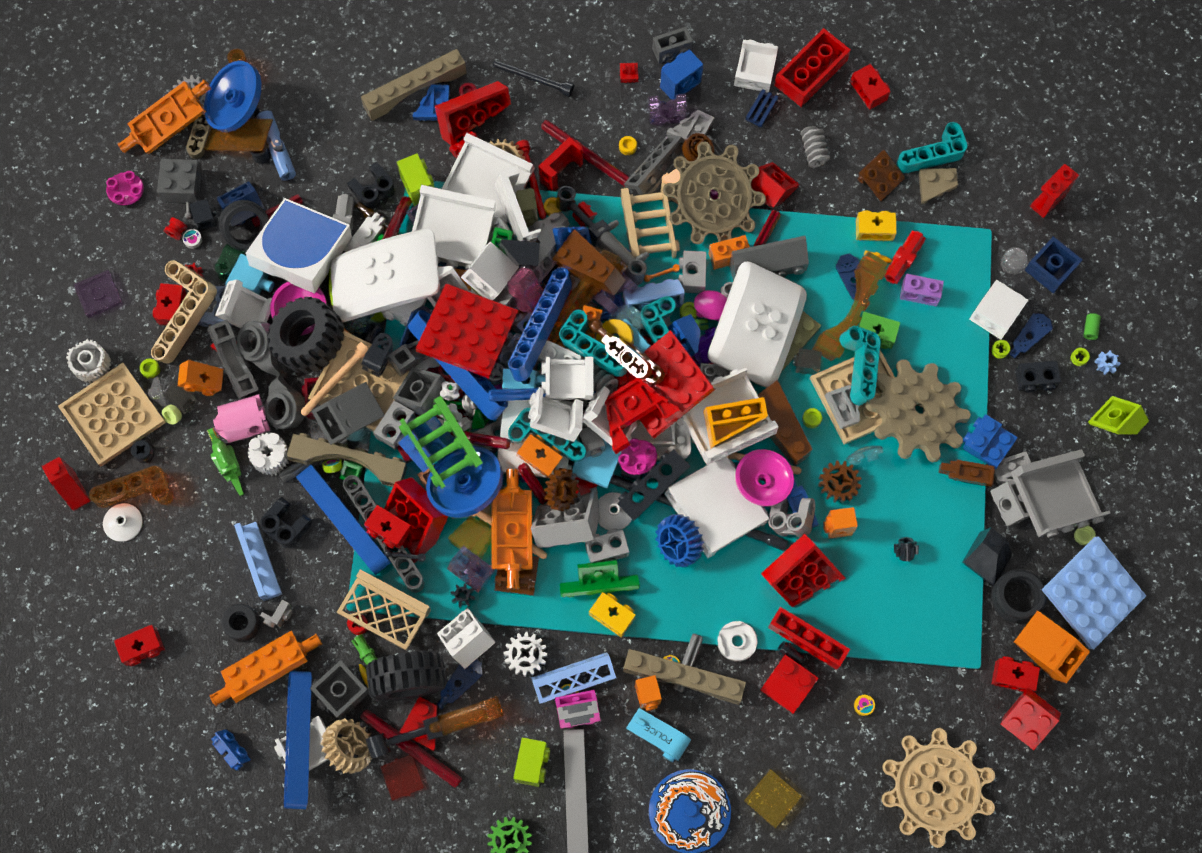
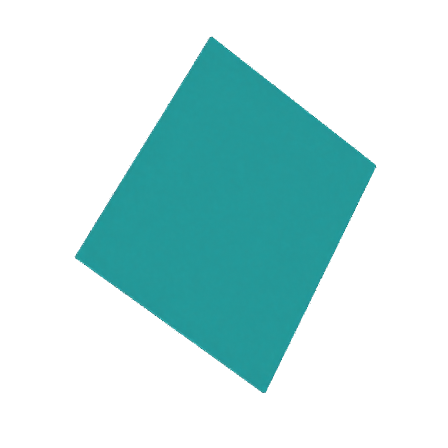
(885, 606)

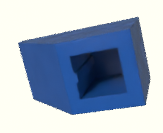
(687, 333)

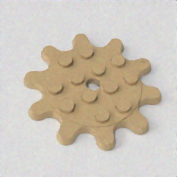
(960, 783)

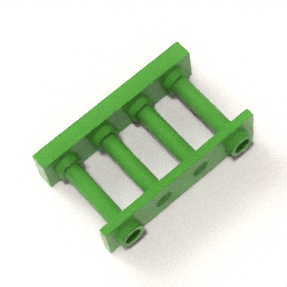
(450, 425)

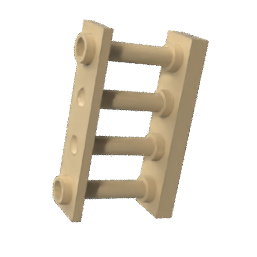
(634, 233)

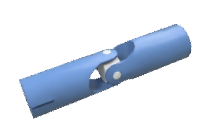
(275, 144)

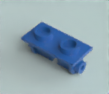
(225, 741)

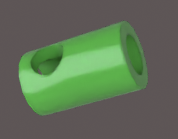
(1092, 326)

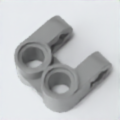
(790, 521)

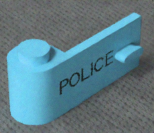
(659, 734)

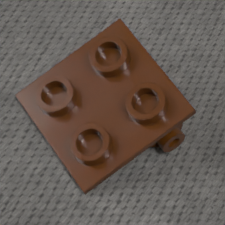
(881, 175)
(527, 580)

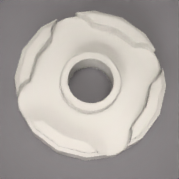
(731, 651)

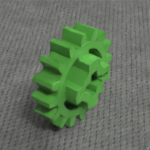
(502, 834)

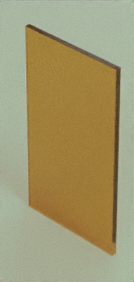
(246, 138)

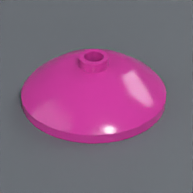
(290, 292)
(770, 468)

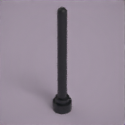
(565, 88)

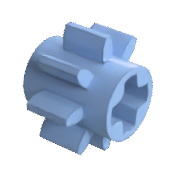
(1103, 366)

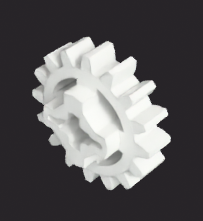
(532, 647)

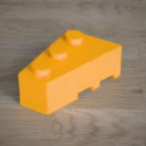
(733, 418)

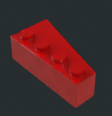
(470, 110)

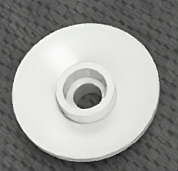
(608, 519)
(126, 530)

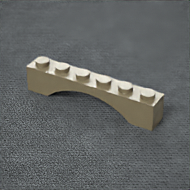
(387, 96)
(308, 451)
(684, 675)

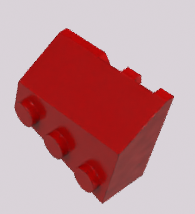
(412, 505)
(801, 572)

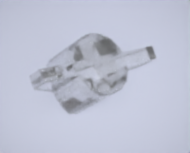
(156, 392)

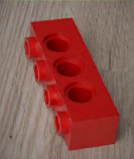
(808, 638)

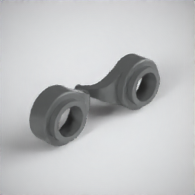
(278, 388)

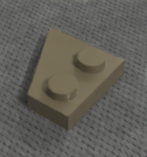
(936, 182)

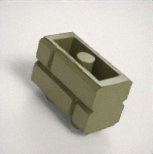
(528, 206)

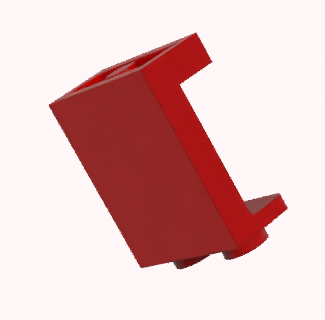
(558, 160)
(1054, 190)

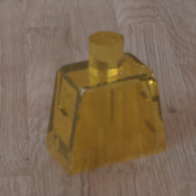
(473, 535)

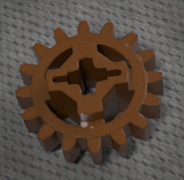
(832, 480)
(561, 489)

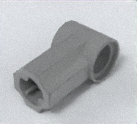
(344, 209)

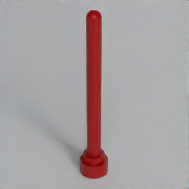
(524, 145)

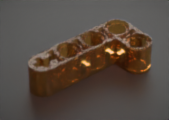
(130, 491)

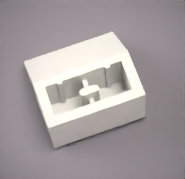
(465, 638)

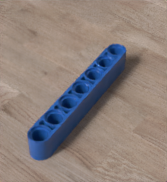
(540, 325)
(472, 384)
(343, 519)
(297, 740)

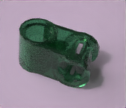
(227, 261)

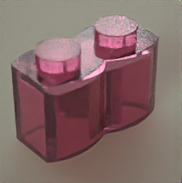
(525, 289)

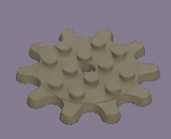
(733, 190)
(904, 423)

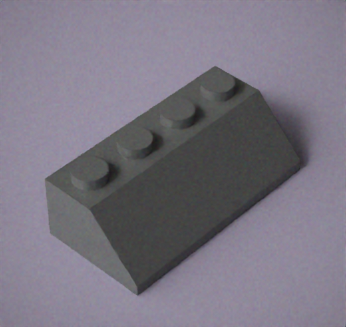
(778, 257)

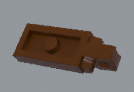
(969, 472)

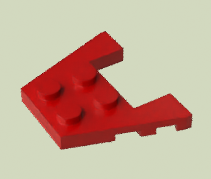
(630, 405)

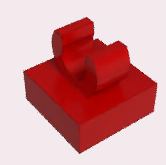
(628, 72)
(586, 209)

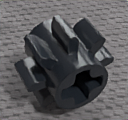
(371, 332)
(906, 549)
(465, 591)

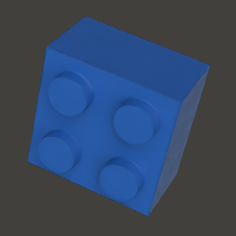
(681, 74)
(429, 449)

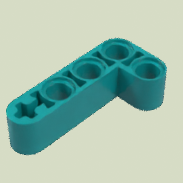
(910, 161)
(659, 316)
(595, 347)
(866, 360)
(525, 428)

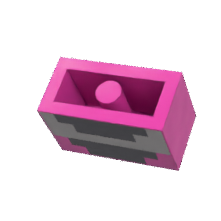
(577, 709)

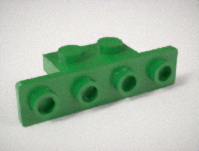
(599, 578)

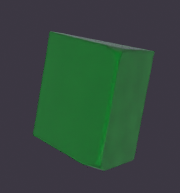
(479, 419)
(351, 468)

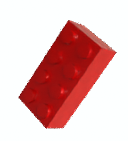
(812, 67)

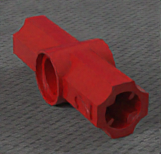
(904, 257)

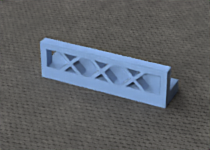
(258, 561)
(570, 670)

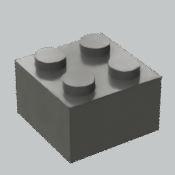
(179, 180)
(419, 390)
(340, 690)

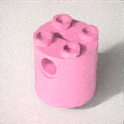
(241, 419)

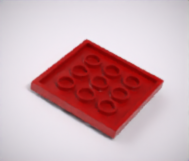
(467, 330)
(683, 381)

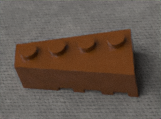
(588, 264)
(789, 436)

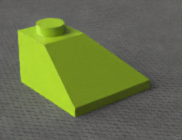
(1120, 417)

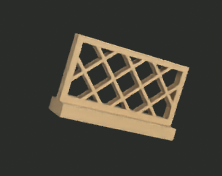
(393, 595)

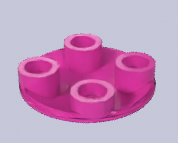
(124, 188)
(710, 304)
(638, 457)

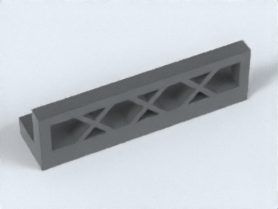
(658, 166)

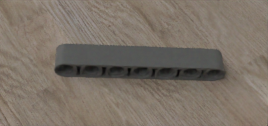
(365, 511)

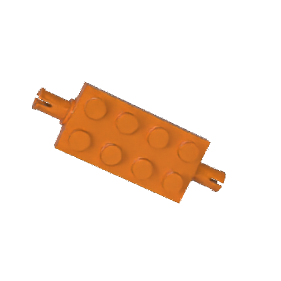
(166, 117)
(512, 530)
(264, 667)

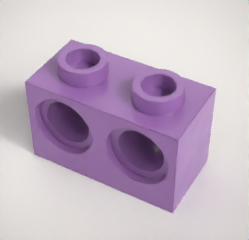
(921, 290)

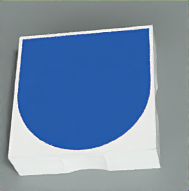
(299, 245)

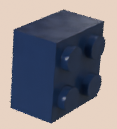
(1053, 264)

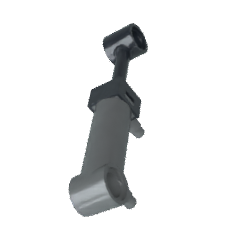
(602, 237)

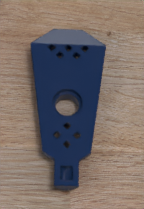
(848, 272)
(1032, 327)
(467, 679)

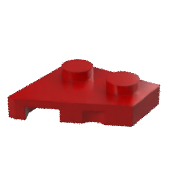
(421, 711)

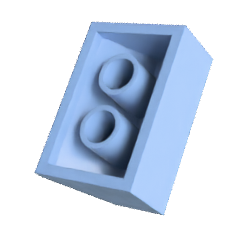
(653, 292)

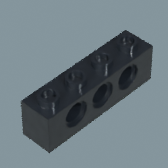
(679, 467)

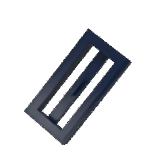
(768, 96)

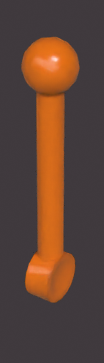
(647, 278)

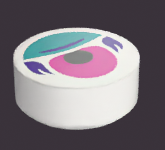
(192, 238)

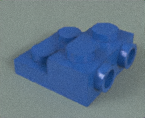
(989, 441)

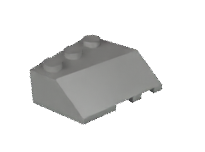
(568, 526)

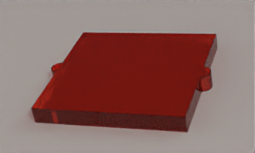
(402, 777)

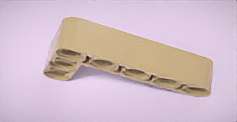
(185, 311)

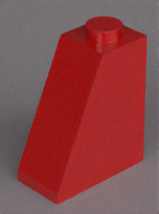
(66, 483)

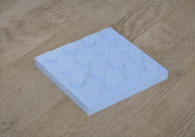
(1094, 592)

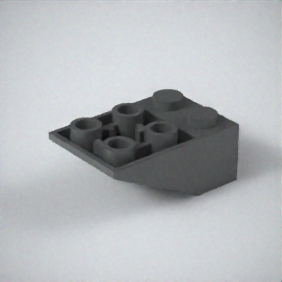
(348, 413)

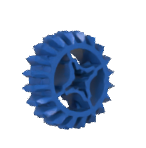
(679, 540)

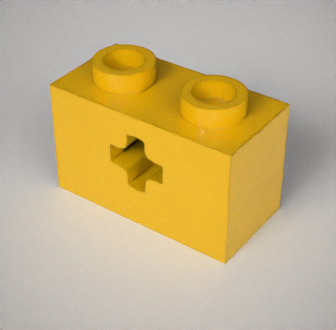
(876, 226)
(617, 624)

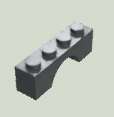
(406, 357)
(231, 359)

